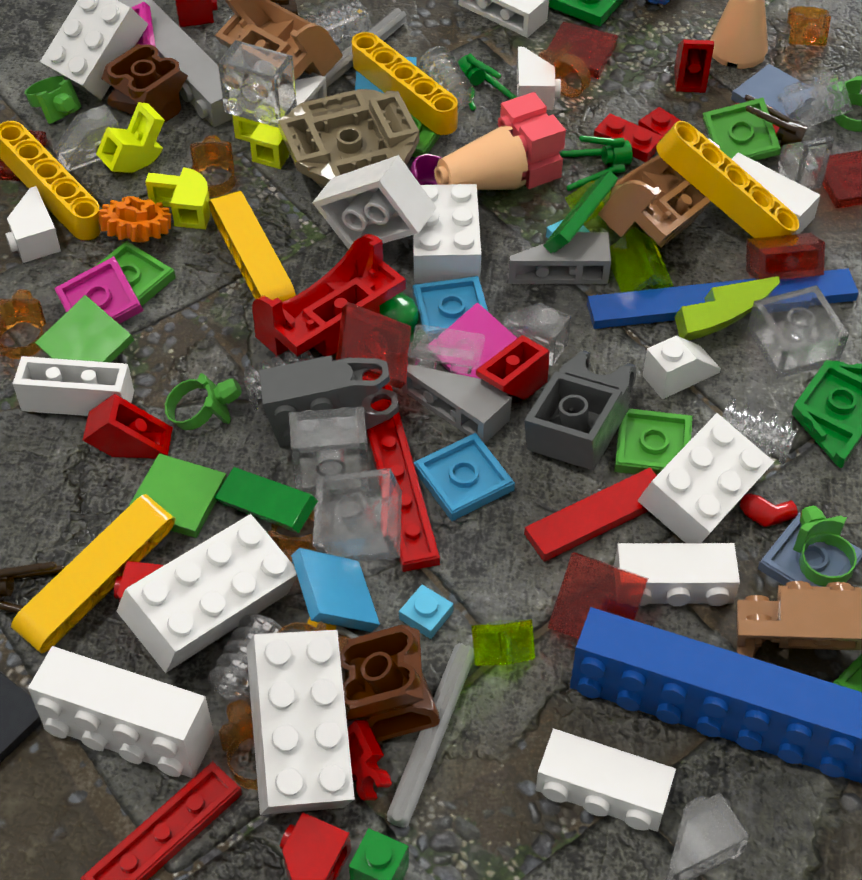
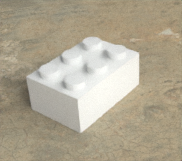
(90, 40)
(375, 201)
(450, 239)
(705, 480)

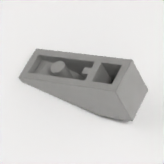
(580, 261)
(460, 400)

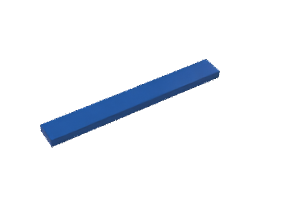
(664, 303)

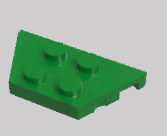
(833, 409)

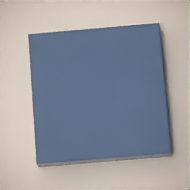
(766, 84)
(783, 562)

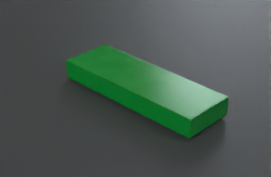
(580, 212)
(266, 499)

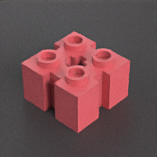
(540, 134)

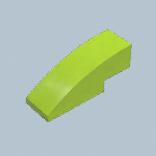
(722, 307)

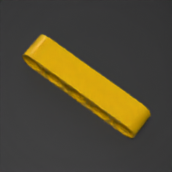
(393, 72)
(725, 183)
(56, 186)
(250, 247)
(92, 574)

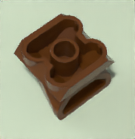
(145, 78)
(387, 683)

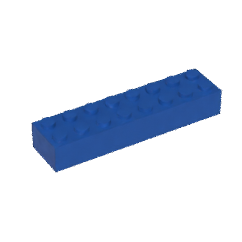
(720, 693)

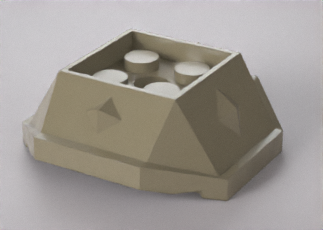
(348, 133)

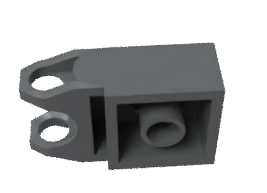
(324, 386)
(579, 412)

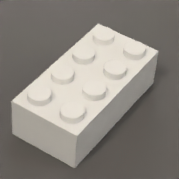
(206, 592)
(122, 712)
(299, 722)

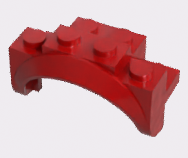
(316, 313)

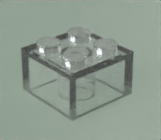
(257, 83)
(797, 331)
(327, 444)
(358, 515)

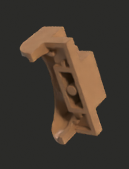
(282, 31)
(655, 201)
(802, 618)

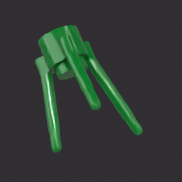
(478, 71)
(617, 154)

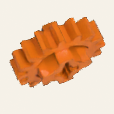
(135, 219)

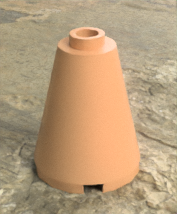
(741, 34)
(490, 162)

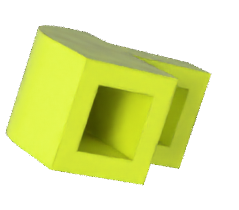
(265, 141)
(132, 147)
(184, 194)

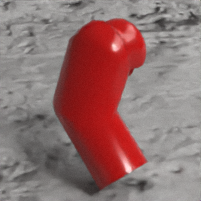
(765, 512)

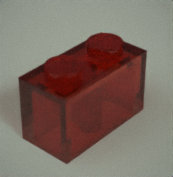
(785, 256)

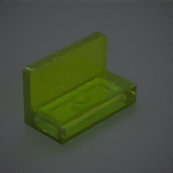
(638, 263)

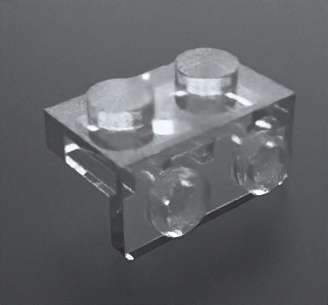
(817, 100)
(447, 347)

